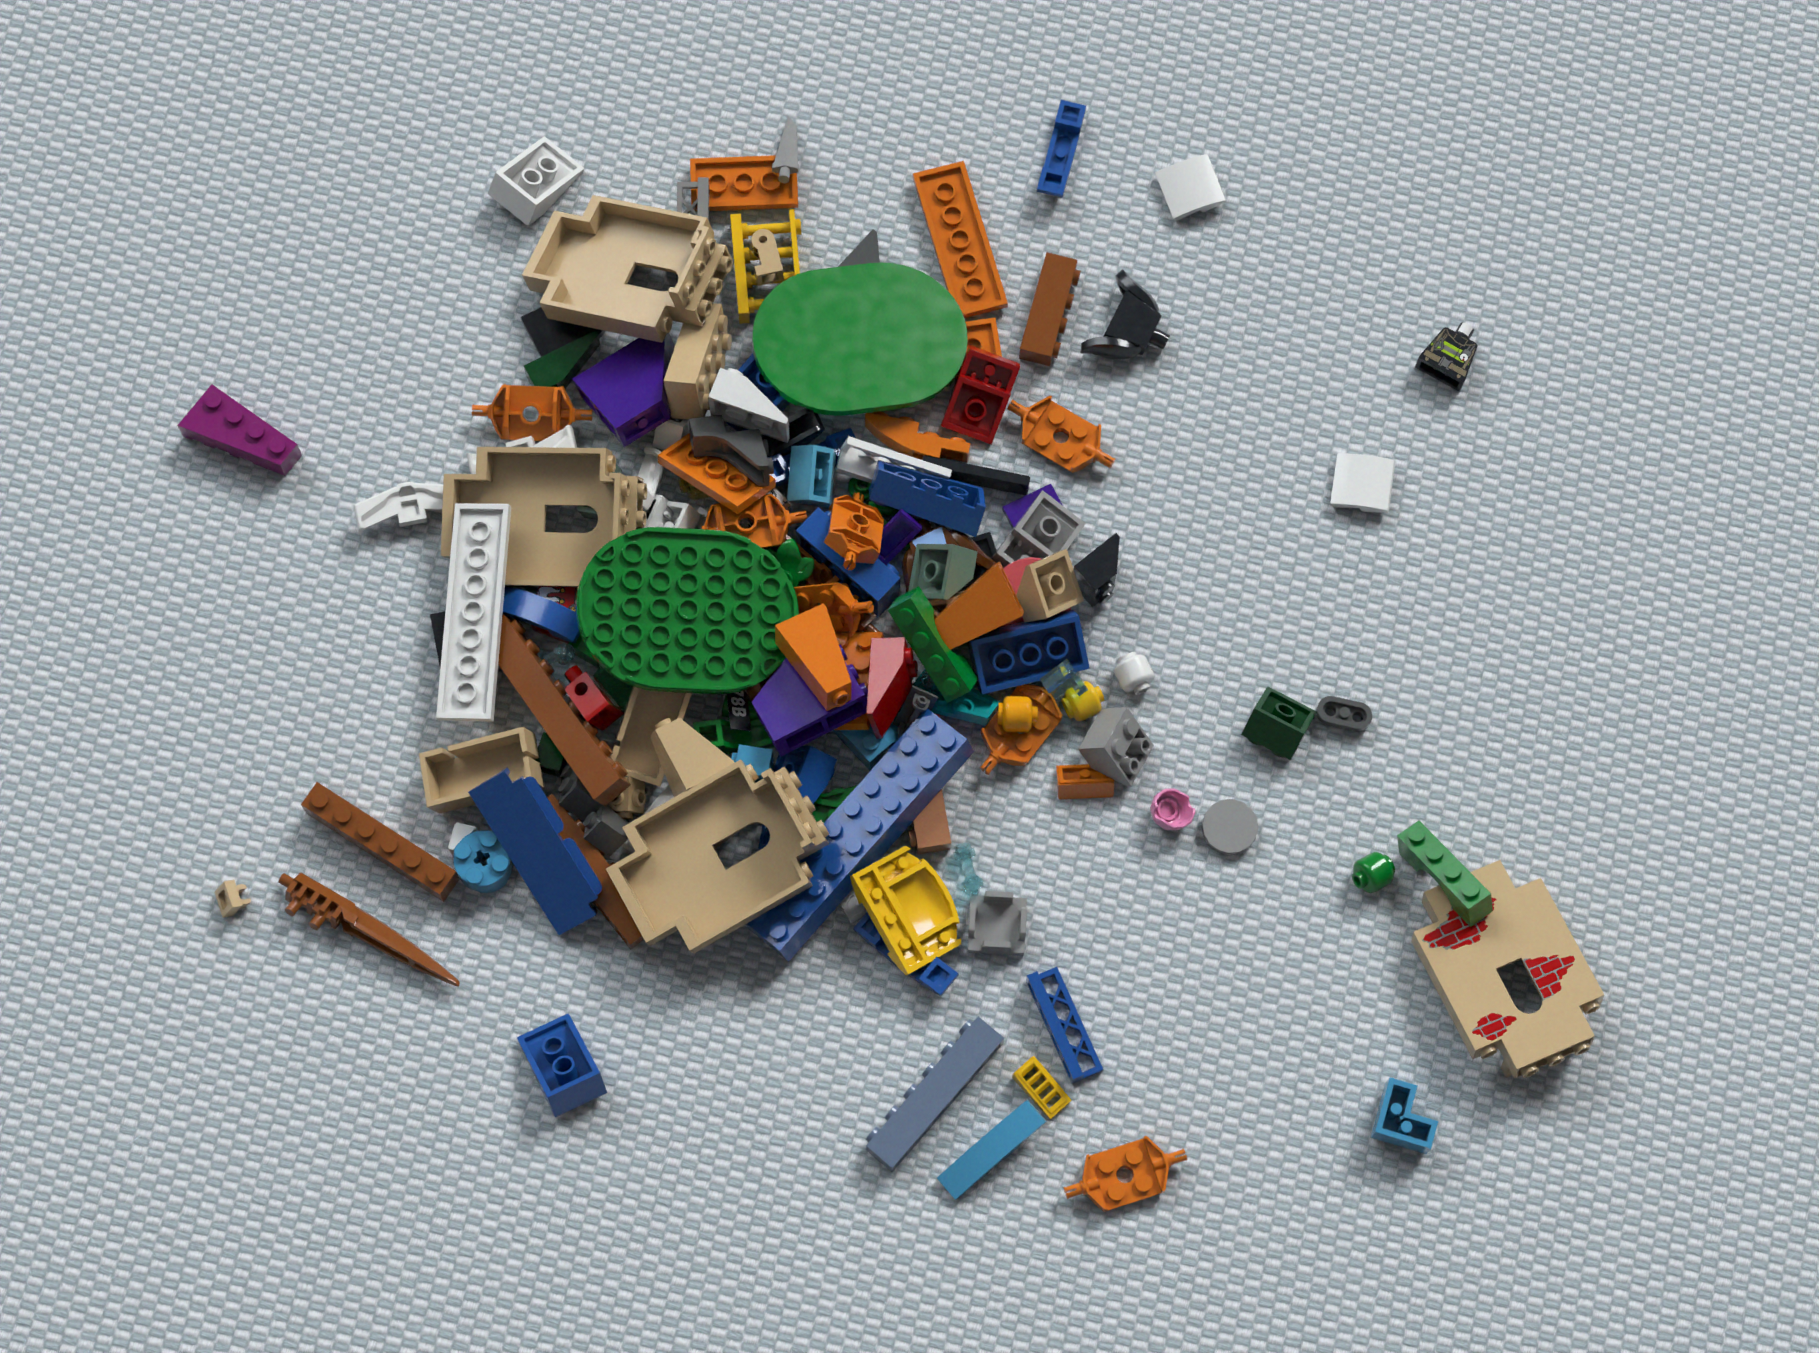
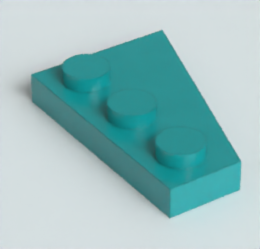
(969, 707)

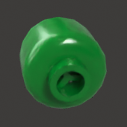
(1373, 872)

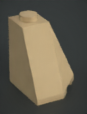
(686, 755)

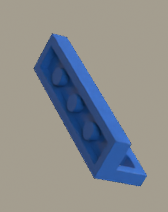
(1055, 1028)

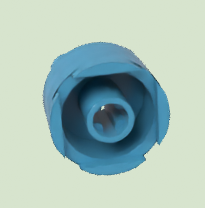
(470, 870)

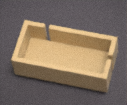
(695, 365)
(638, 723)
(451, 778)

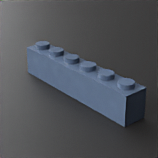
(934, 1094)

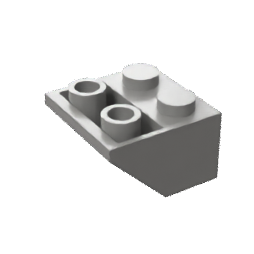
(1116, 745)

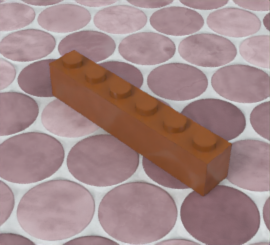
(380, 841)
(609, 900)

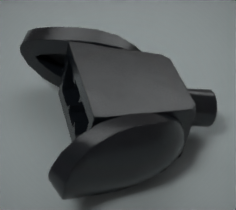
(1131, 326)

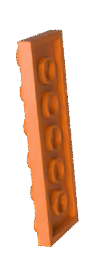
(960, 239)

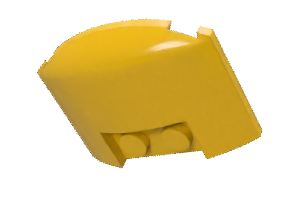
(908, 908)

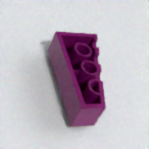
(231, 427)

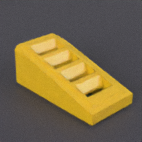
(1049, 1081)

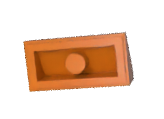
(1082, 782)

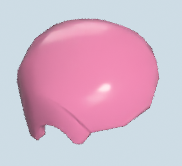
(1172, 809)

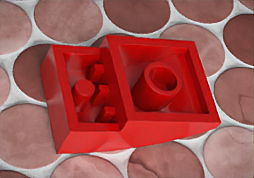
(980, 394)

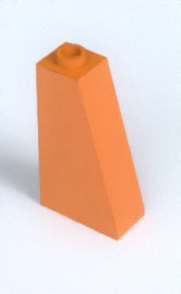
(979, 609)
(815, 654)

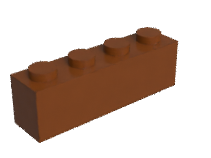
(1048, 309)

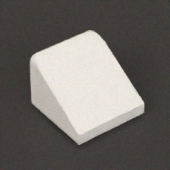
(459, 832)

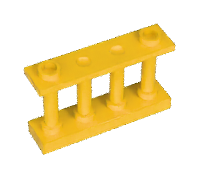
(743, 256)

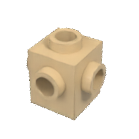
(630, 800)

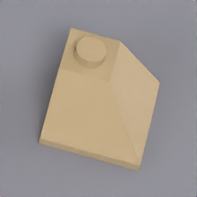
(1048, 587)

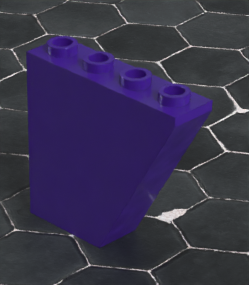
(629, 388)
(794, 713)

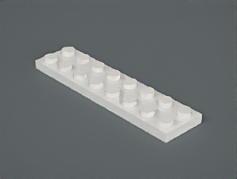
(473, 612)

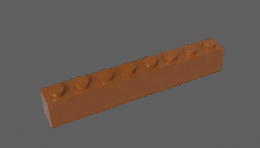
(559, 715)

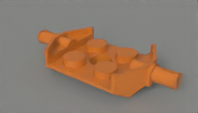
(551, 402)
(1045, 420)
(769, 519)
(855, 530)
(841, 605)
(1019, 748)
(1141, 1157)

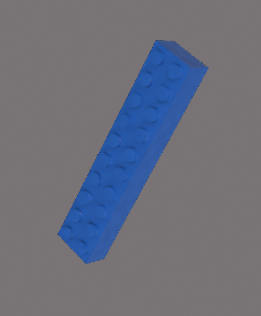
(867, 827)

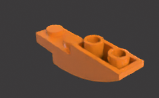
(904, 437)

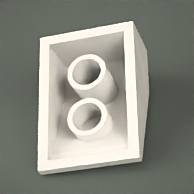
(534, 180)
(746, 405)

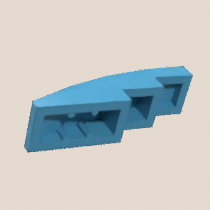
(991, 1149)

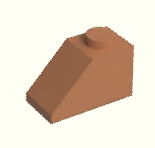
(931, 828)

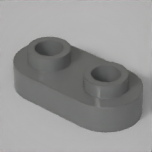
(1344, 710)

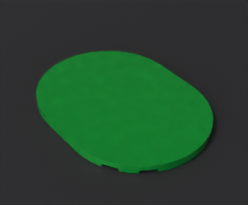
(859, 338)
(684, 610)

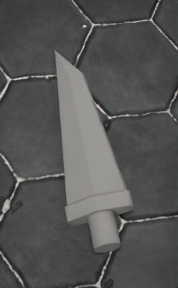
(787, 155)

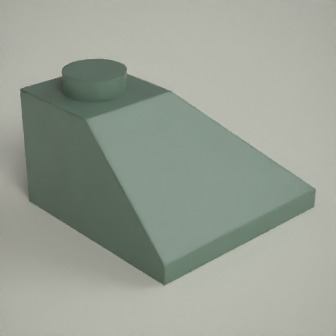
(942, 569)

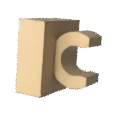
(229, 898)

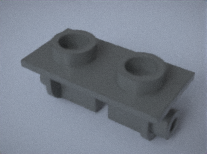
(914, 704)

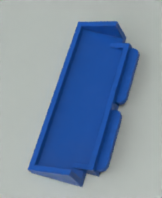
(531, 837)

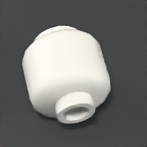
(1134, 673)

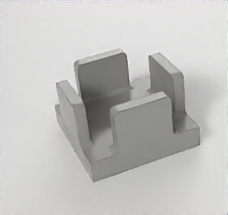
(997, 924)

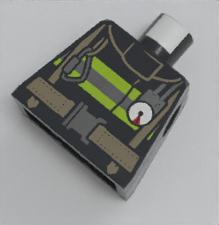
(1449, 356)

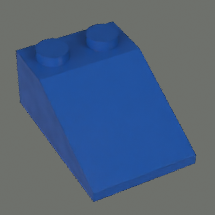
(562, 1065)

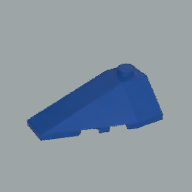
(813, 770)

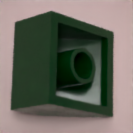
(1278, 723)

